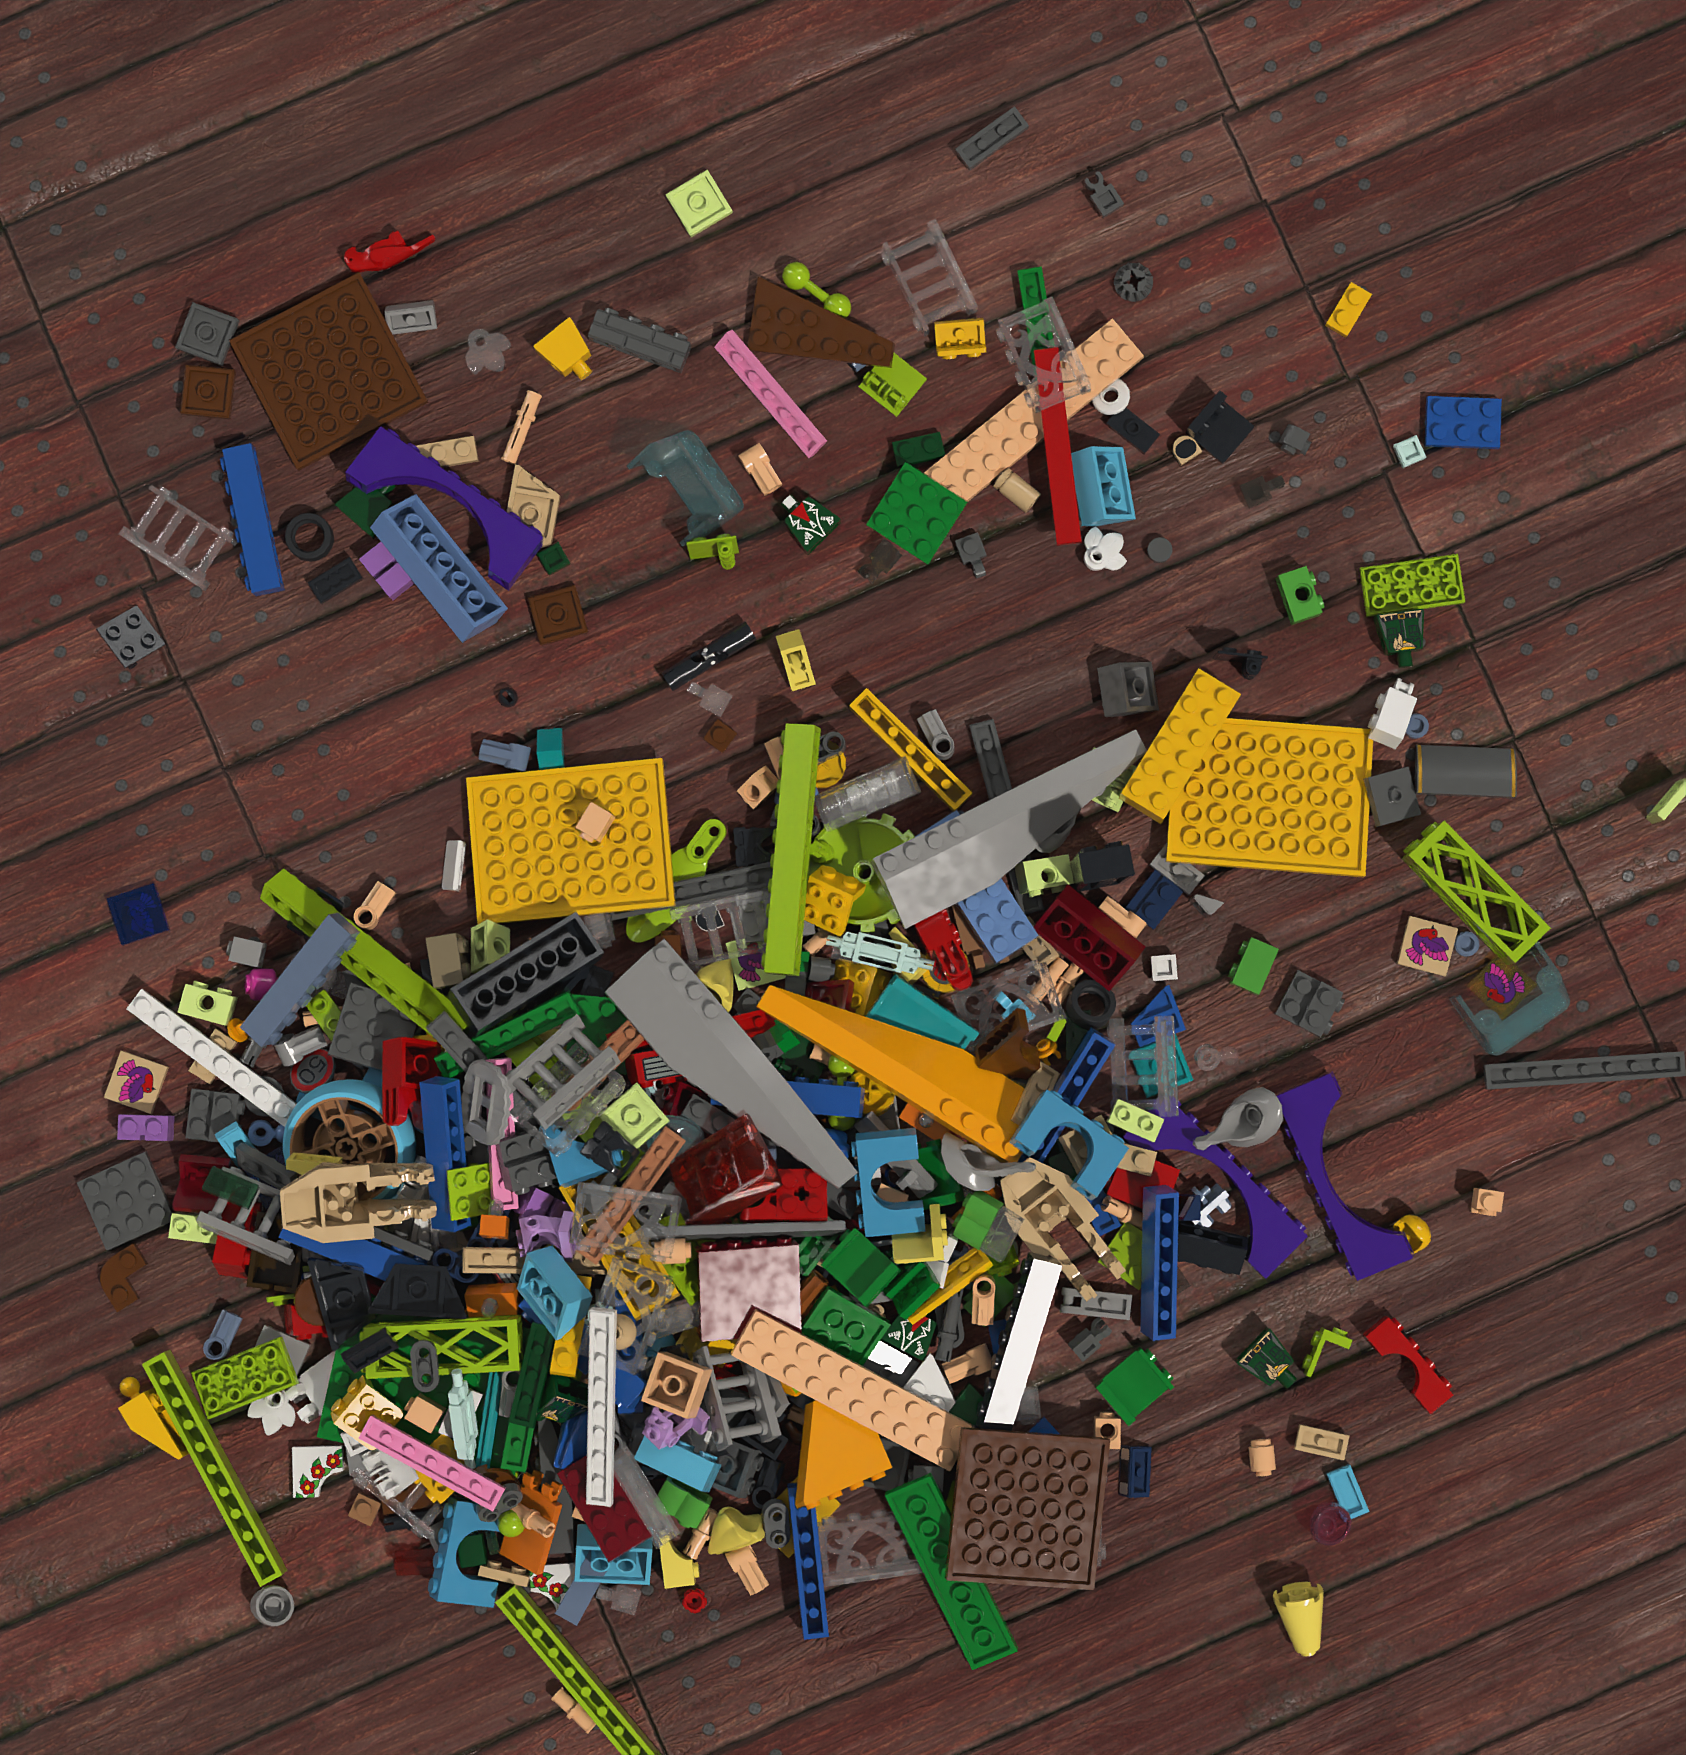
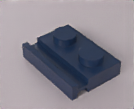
(1154, 899)

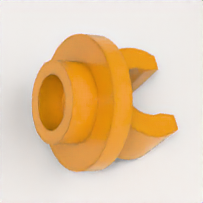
(235, 1031)
(1046, 1048)

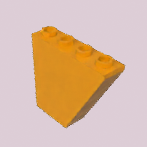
(836, 1455)

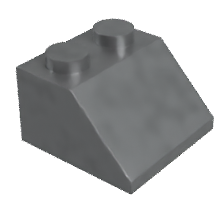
(1127, 688)

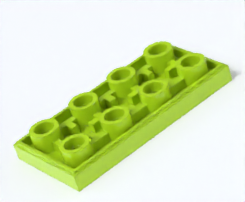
(1412, 585)
(245, 1377)

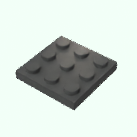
(364, 1025)
(126, 1200)

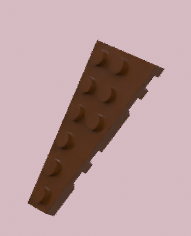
(800, 328)

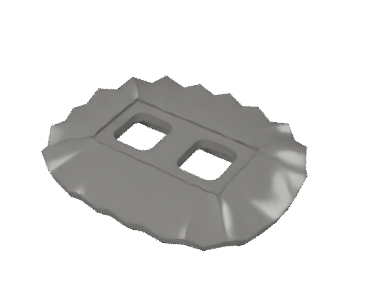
(473, 1098)

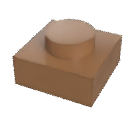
(365, 1509)

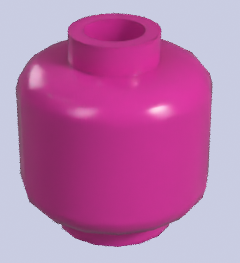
(259, 982)

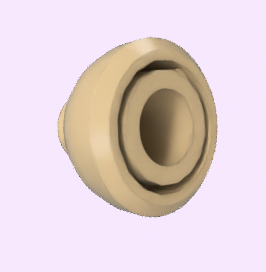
(625, 1332)

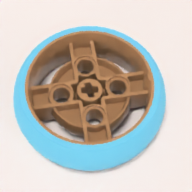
(333, 1103)

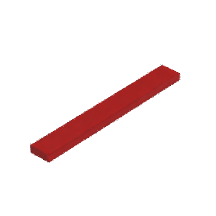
(1059, 458)

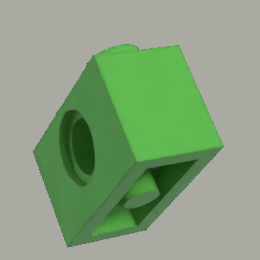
(1299, 610)

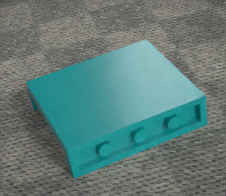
(916, 1012)

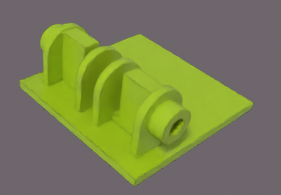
(894, 385)
(723, 546)
(469, 1191)
(685, 1279)

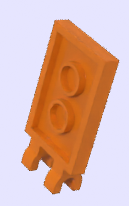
(530, 1547)

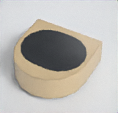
(1185, 449)

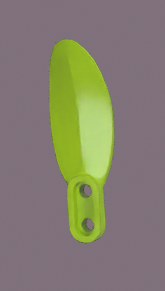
(685, 865)

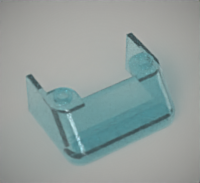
(695, 479)
(1499, 1035)

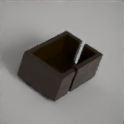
(266, 1270)

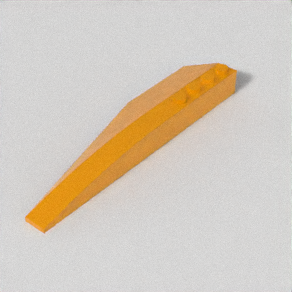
(917, 1069)

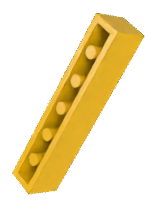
(905, 743)

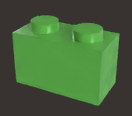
(1253, 965)

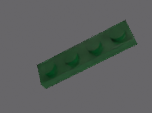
(532, 1376)

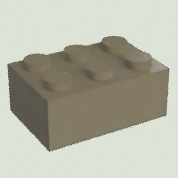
(448, 960)

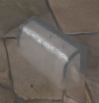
(866, 794)

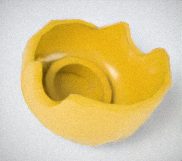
(1415, 1230)

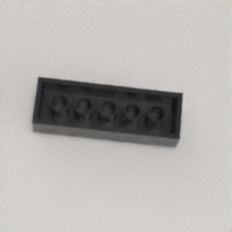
(1102, 867)
(525, 974)

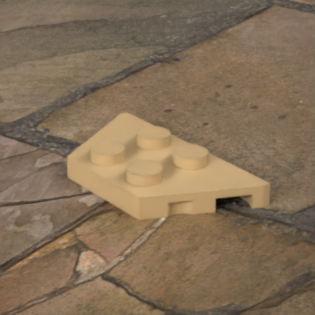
(534, 503)

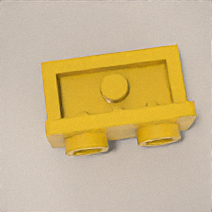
(960, 338)

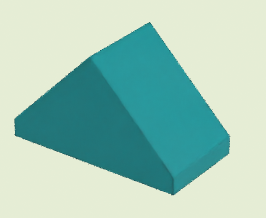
(550, 748)

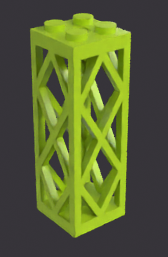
(1447, 891)
(486, 1326)

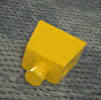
(565, 350)

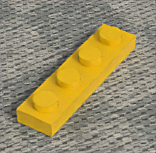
(958, 1276)
(565, 1350)

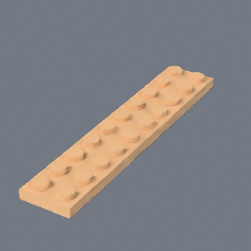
(1019, 429)
(850, 1389)

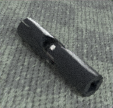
(723, 646)

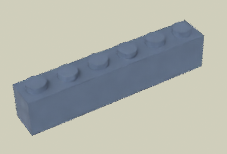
(300, 979)

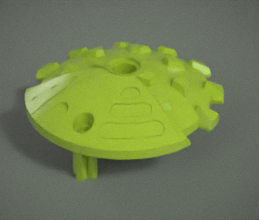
(851, 853)

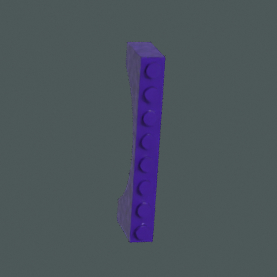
(392, 462)
(1271, 1230)
(1364, 1244)

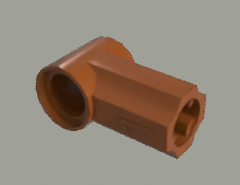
(810, 1289)

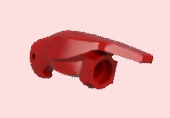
(384, 253)

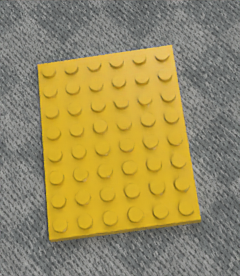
(1276, 800)
(539, 867)

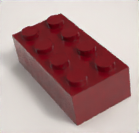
(1088, 938)
(614, 1527)

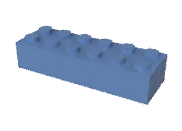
(438, 568)
(995, 916)

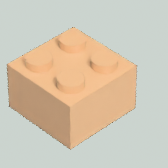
(676, 1385)

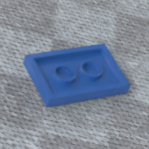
(1463, 422)

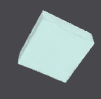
(1409, 451)

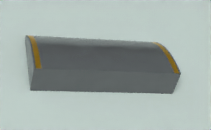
(1465, 771)

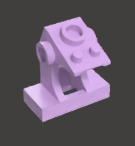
(547, 1231)
(660, 1427)

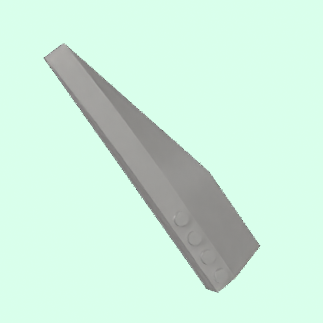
(997, 835)
(716, 1055)

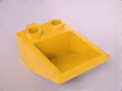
(149, 1418)

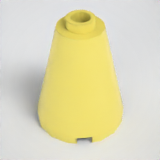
(1301, 1614)

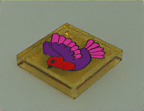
(1501, 986)

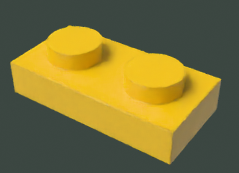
(1348, 309)

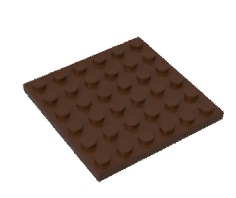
(328, 371)
(1027, 1508)

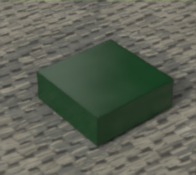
(553, 558)

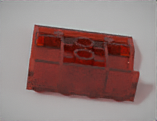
(725, 1173)

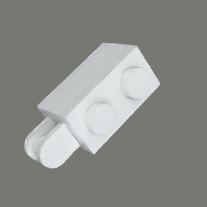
(1393, 714)

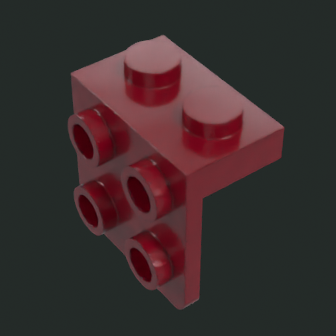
(193, 1174)

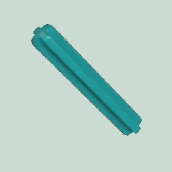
(489, 1419)

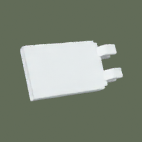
(314, 1385)

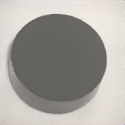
(1159, 550)

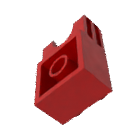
(942, 945)
(404, 1066)
(785, 1206)

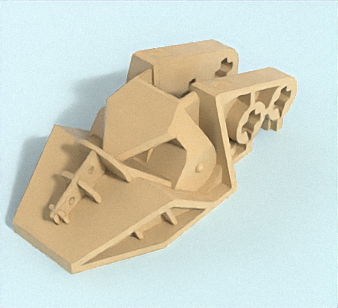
(1043, 1202)
(327, 1207)

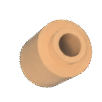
(680, 1252)
(1262, 1457)

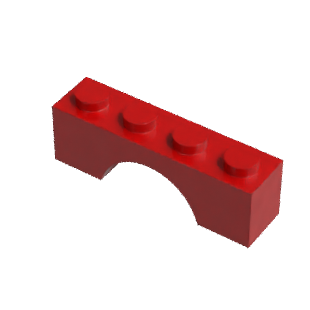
(1428, 1388)

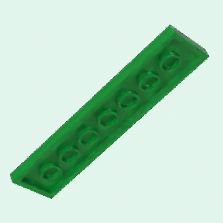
(966, 1605)

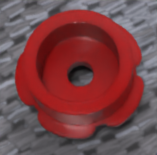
(691, 1606)

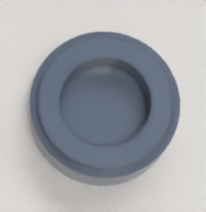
(1417, 726)
(1466, 944)

